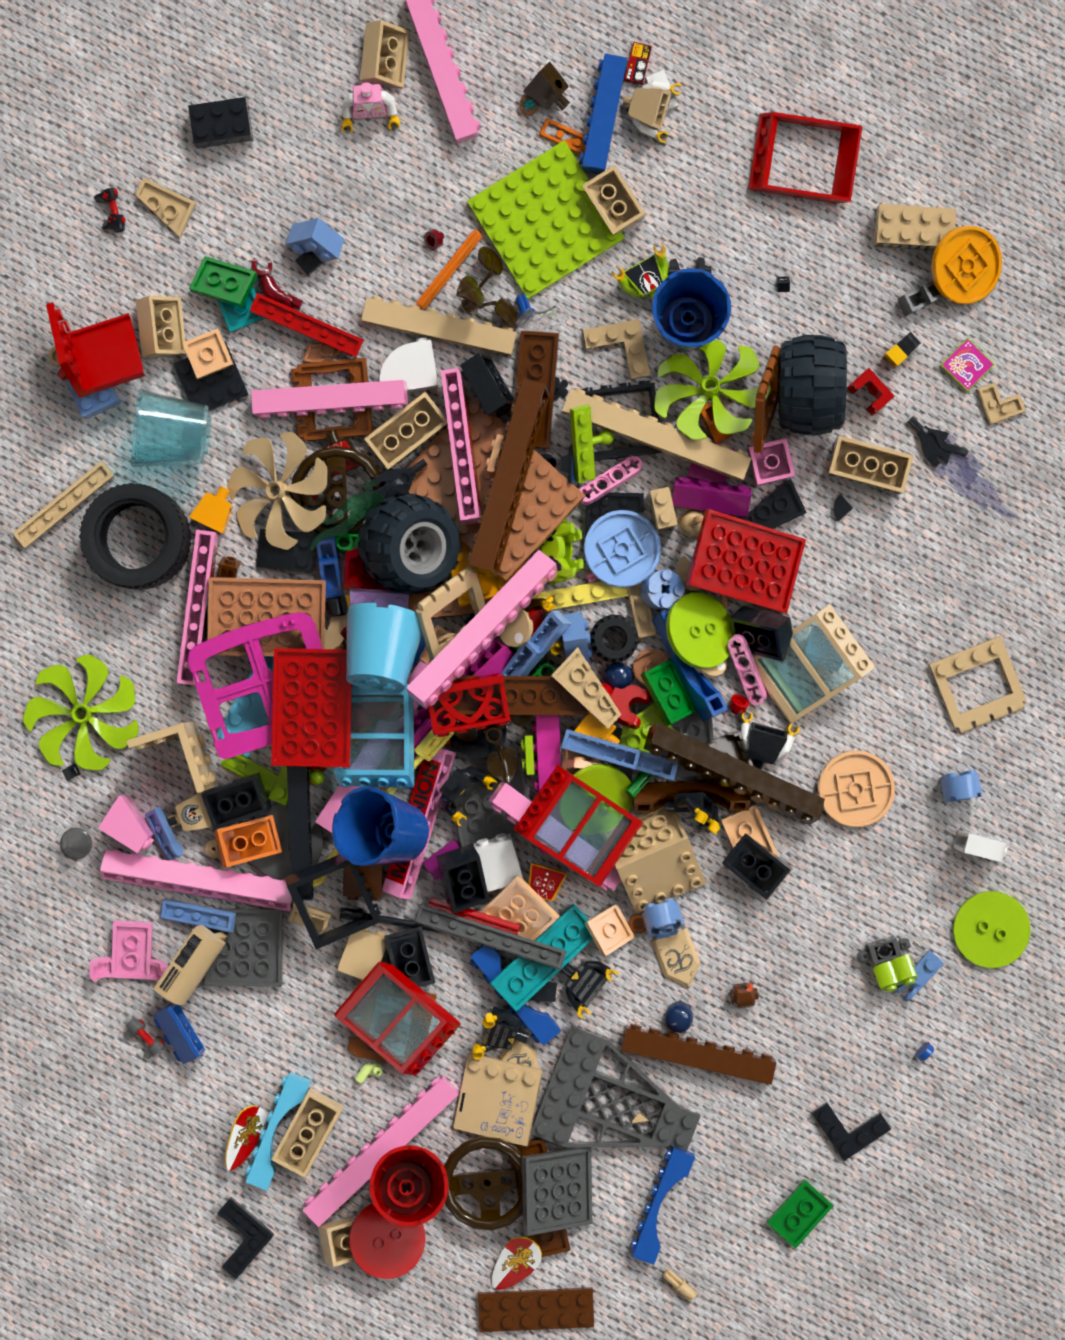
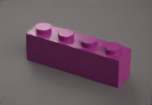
(710, 495)

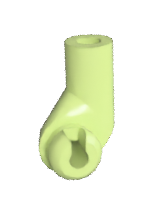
(367, 1070)

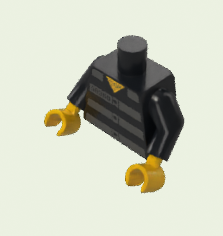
(458, 789)
(694, 806)
(585, 983)
(500, 1032)

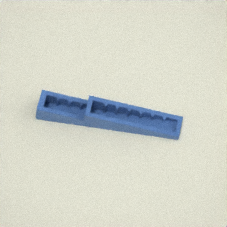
(538, 645)
(619, 754)

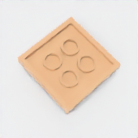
(522, 906)

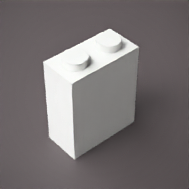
(498, 861)

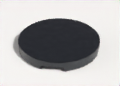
(480, 747)

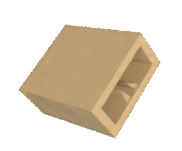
(662, 509)
(362, 953)

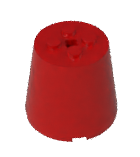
(427, 1184)

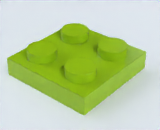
(528, 762)

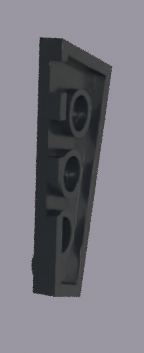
(778, 507)

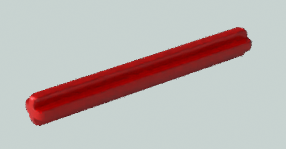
(477, 916)

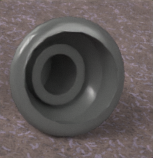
(76, 843)

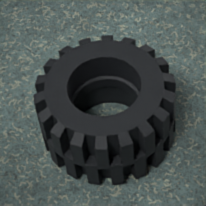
(630, 643)

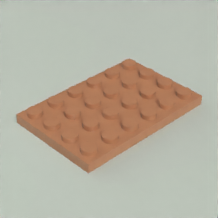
(251, 600)

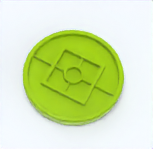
(699, 630)
(609, 782)
(991, 929)

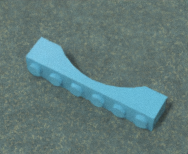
(263, 1168)

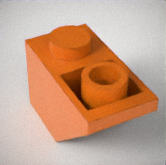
(708, 419)

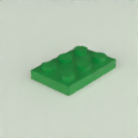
(223, 281)
(668, 692)
(800, 1213)

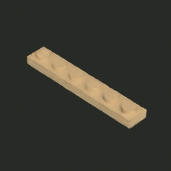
(63, 504)

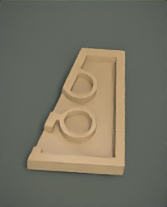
(167, 205)

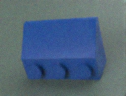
(179, 1033)

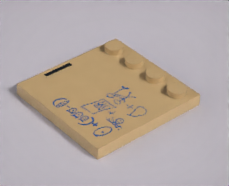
(498, 1099)

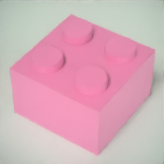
(772, 464)

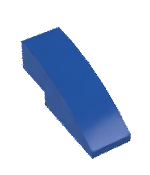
(330, 567)

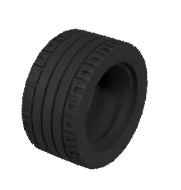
(96, 525)

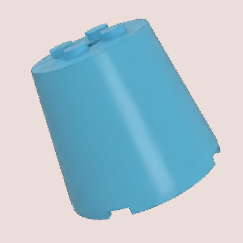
(381, 646)

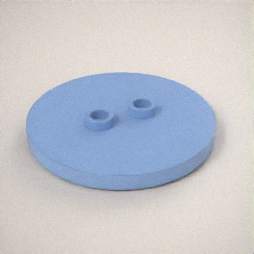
(622, 548)

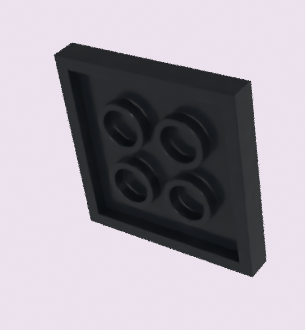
(213, 389)

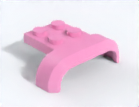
(129, 954)

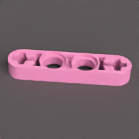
(610, 481)
(744, 670)

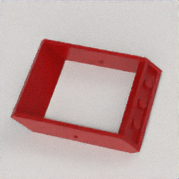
(845, 163)

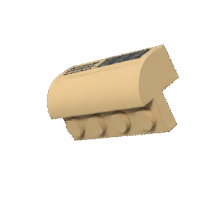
(190, 965)

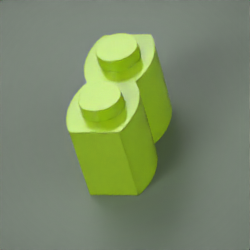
(895, 973)

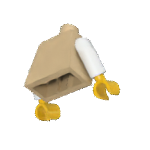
(650, 106)

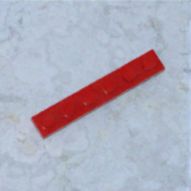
(306, 325)

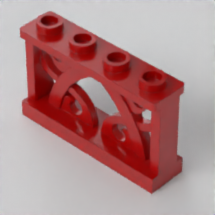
(486, 683)

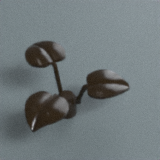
(471, 291)
(500, 763)

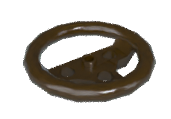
(335, 461)
(490, 1214)

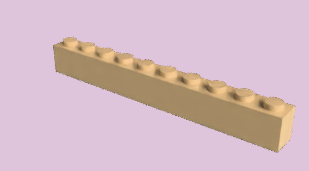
(660, 436)

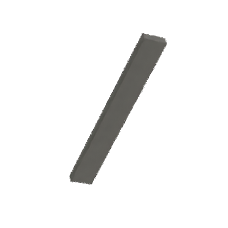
(490, 937)

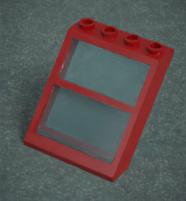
(578, 825)
(397, 1019)

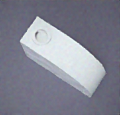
(413, 364)
(980, 845)

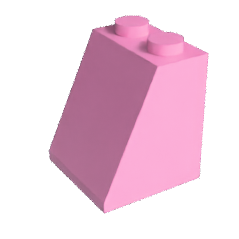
(127, 825)

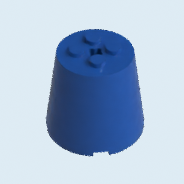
(692, 295)
(378, 828)

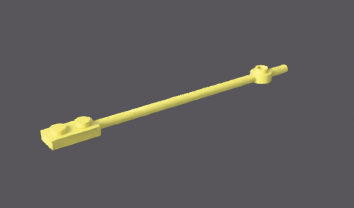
(425, 750)

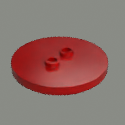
(384, 1247)

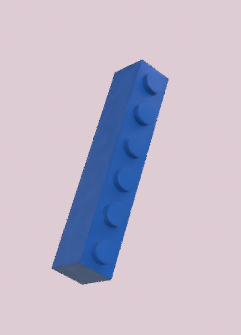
(604, 113)

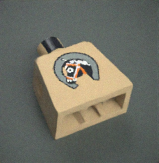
(191, 814)

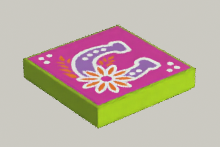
(967, 364)

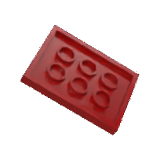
(96, 354)

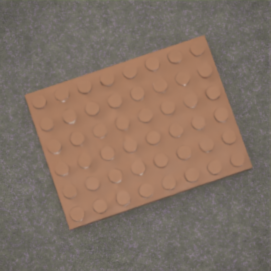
(542, 506)

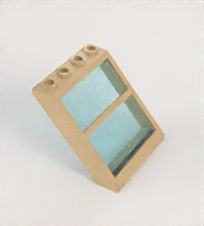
(817, 665)

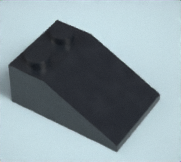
(297, 558)
(757, 866)
(410, 955)

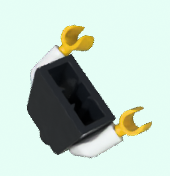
(765, 742)

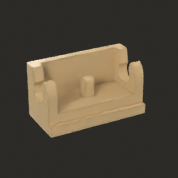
(320, 917)

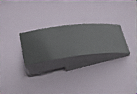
(919, 298)

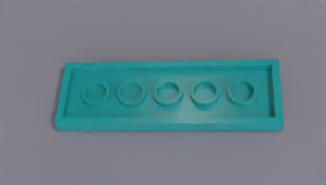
(524, 977)

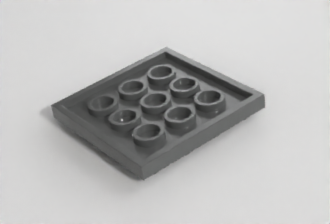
(481, 818)
(251, 951)
(557, 1190)

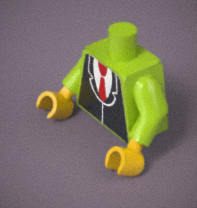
(645, 276)

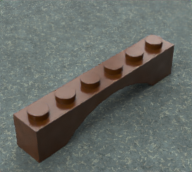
(655, 795)

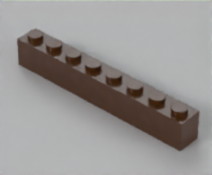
(698, 1054)

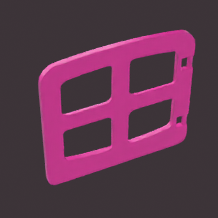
(261, 681)

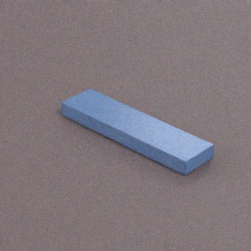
(198, 915)

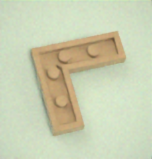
(626, 332)

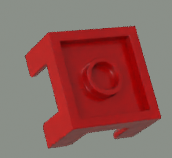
(874, 387)
(355, 574)

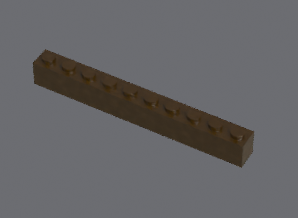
(734, 773)

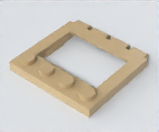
(429, 606)
(966, 660)

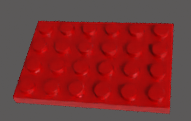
(745, 561)
(311, 708)

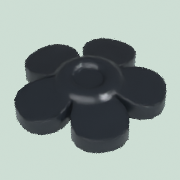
(560, 388)

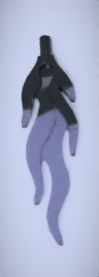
(955, 459)

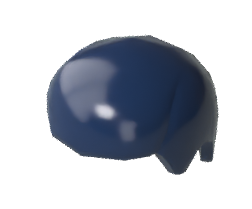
(618, 675)
(678, 1017)

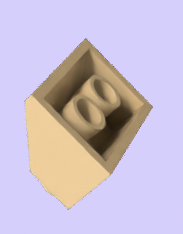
(384, 54)
(614, 200)
(160, 326)

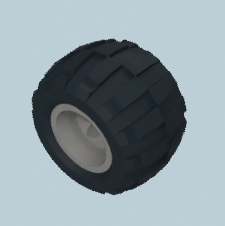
(812, 385)
(388, 541)

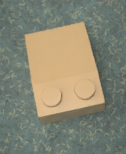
(335, 1241)

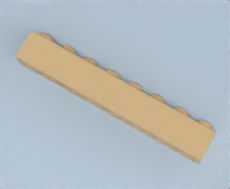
(438, 326)

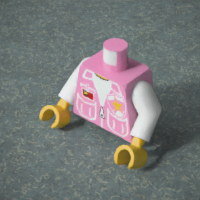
(368, 102)

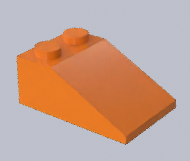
(247, 841)

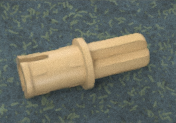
(680, 1285)

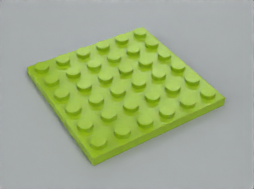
(543, 220)

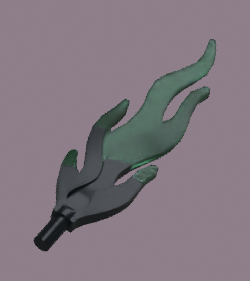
(395, 482)

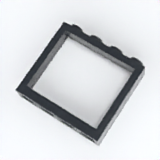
(626, 388)
(320, 870)

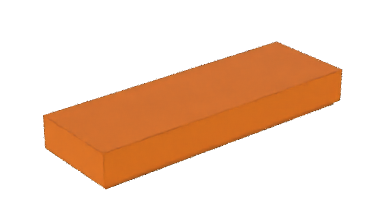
(575, 144)

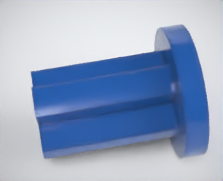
(523, 304)

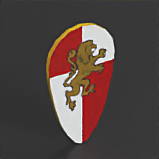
(244, 1135)
(516, 1262)

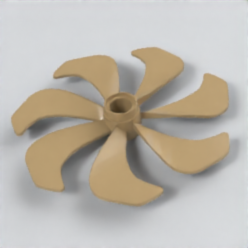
(312, 485)

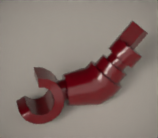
(272, 290)

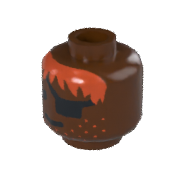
(743, 995)

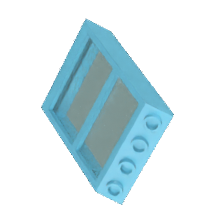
(380, 740)

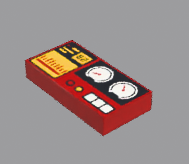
(638, 63)

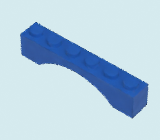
(703, 694)
(540, 1023)
(676, 1168)

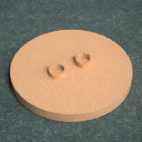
(856, 788)

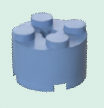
(652, 586)
(961, 787)
(663, 919)

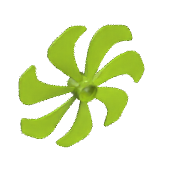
(689, 418)
(84, 754)

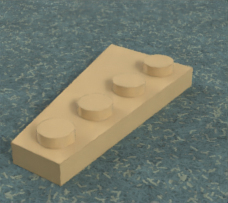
(581, 682)

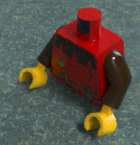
(538, 611)

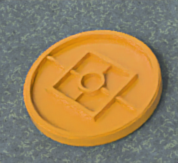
(966, 264)

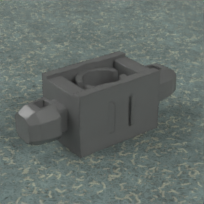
(864, 956)

